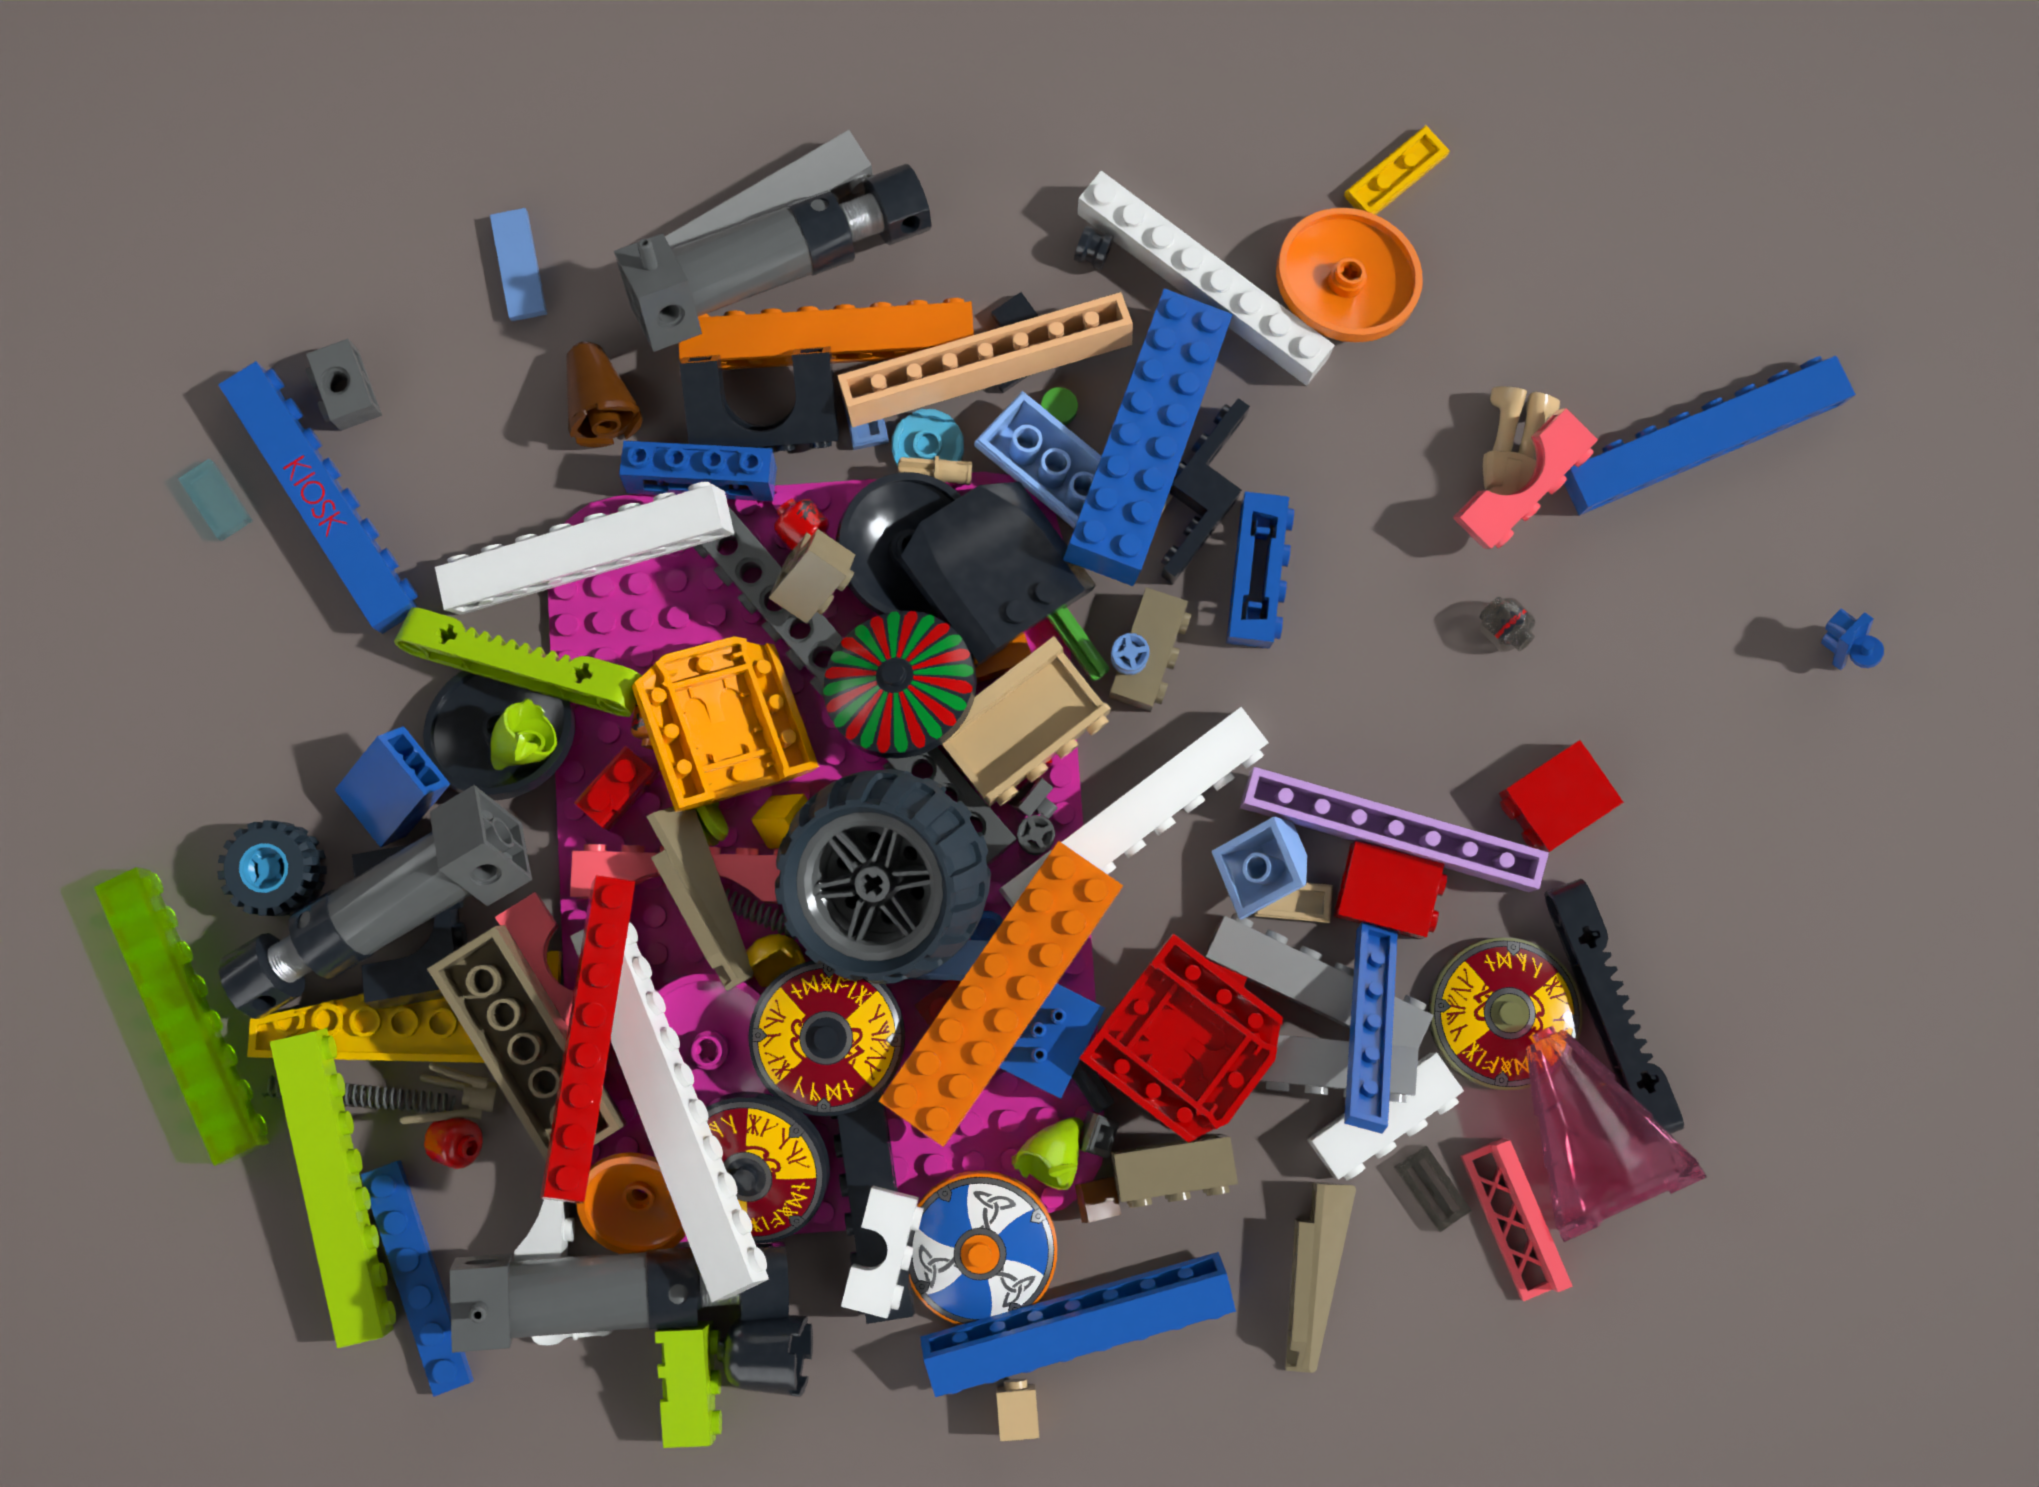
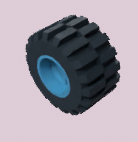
(271, 868)

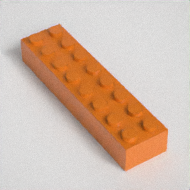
(1001, 994)

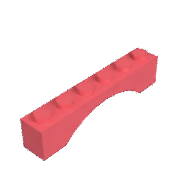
(634, 864)

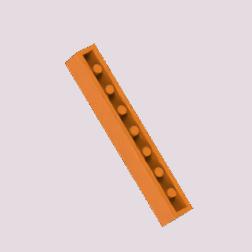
(852, 332)

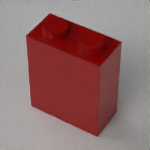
(1559, 798)
(1390, 890)

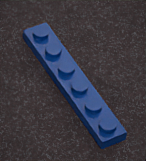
(1371, 1028)
(416, 1277)

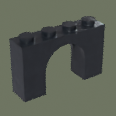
(810, 420)
(407, 978)

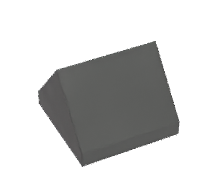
(1098, 1134)

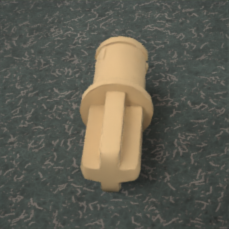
(944, 470)

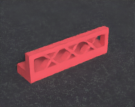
(1530, 1216)

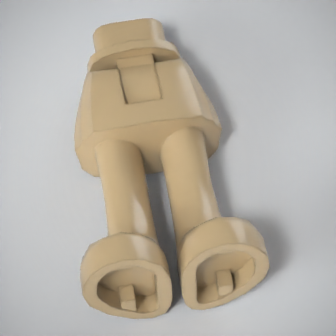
(1507, 470)

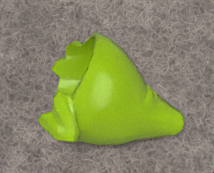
(522, 736)
(1052, 1154)

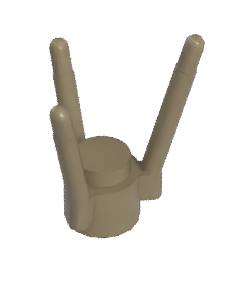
(477, 1094)

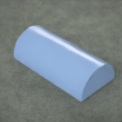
(1041, 456)

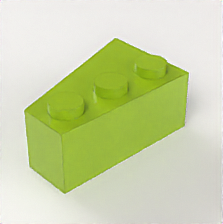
(689, 1385)

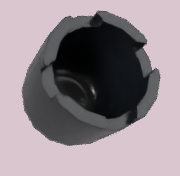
(767, 1354)

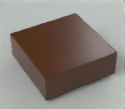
(1097, 1199)

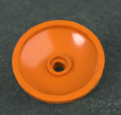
(620, 1214)

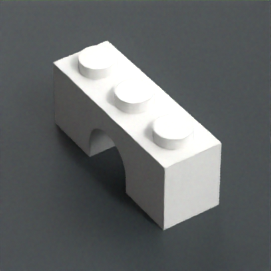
(875, 1287)

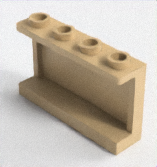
(1025, 723)

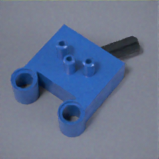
(1052, 1047)

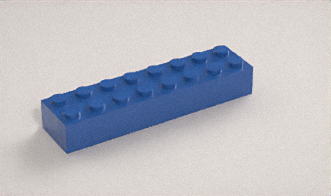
(1148, 438)

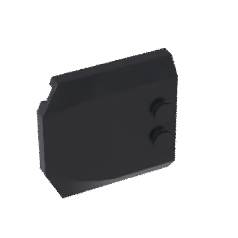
(992, 567)

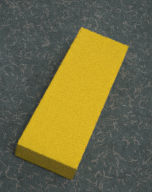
(1397, 172)

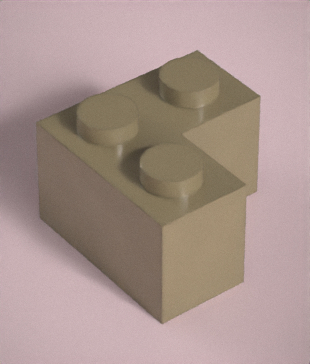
(812, 575)

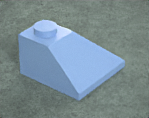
(1262, 865)

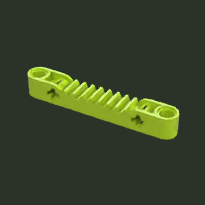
(578, 680)

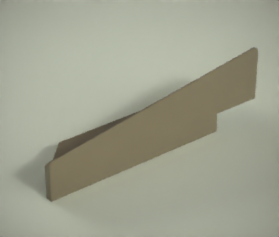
(699, 894)
(1314, 1272)

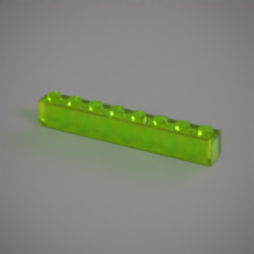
(182, 1015)

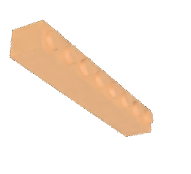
(986, 359)

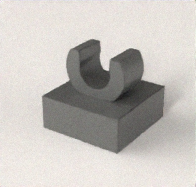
(1033, 798)

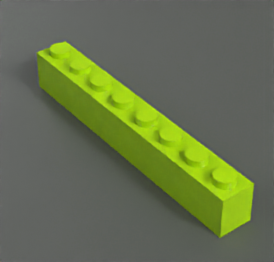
(333, 1187)

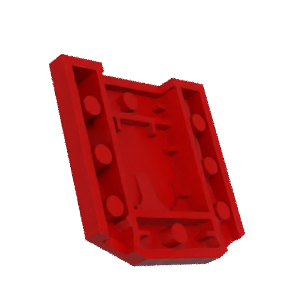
(1186, 1042)

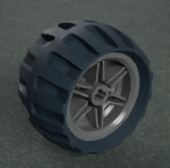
(857, 936)

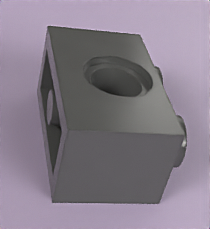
(357, 401)

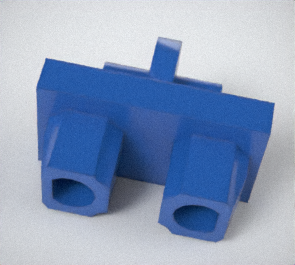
(1851, 638)

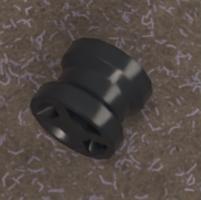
(1093, 247)

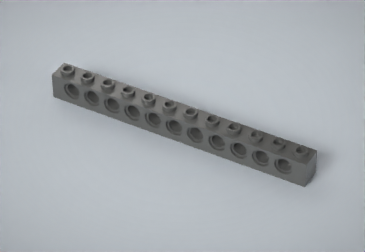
(824, 637)

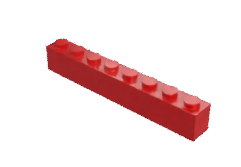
(588, 1040)

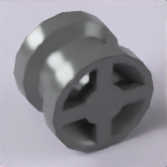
(1034, 829)

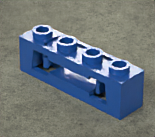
(693, 463)
(1266, 511)

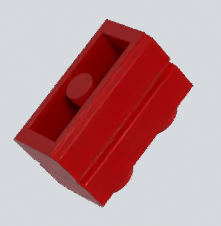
(616, 788)

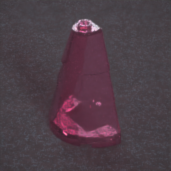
(1597, 1137)

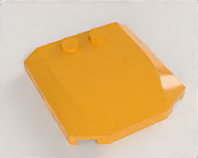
(722, 721)

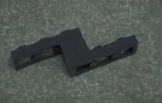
(1204, 489)

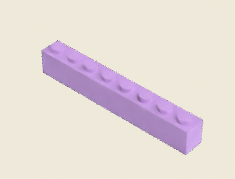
(1394, 829)

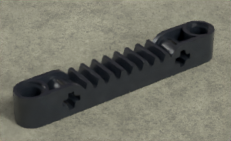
(1576, 913)

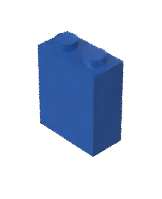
(392, 786)

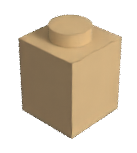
(1017, 1410)

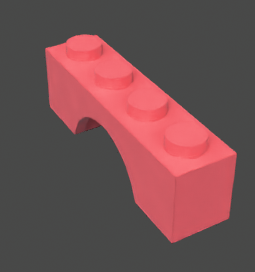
(1558, 446)
(532, 930)

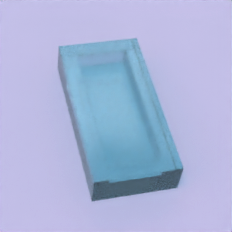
(215, 499)

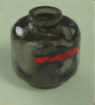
(1507, 624)

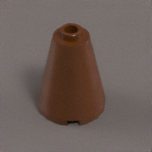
(597, 398)

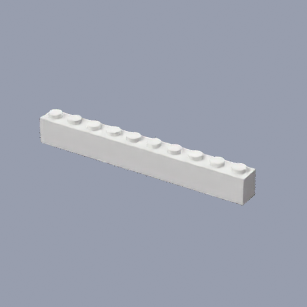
(680, 1132)

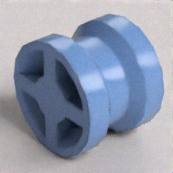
(1130, 646)

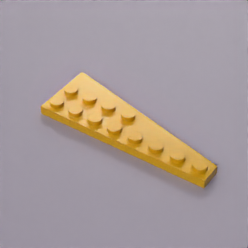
(396, 1033)

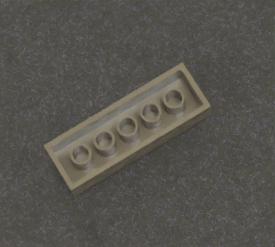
(514, 1029)

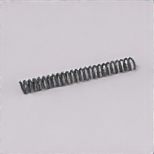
(271, 1080)

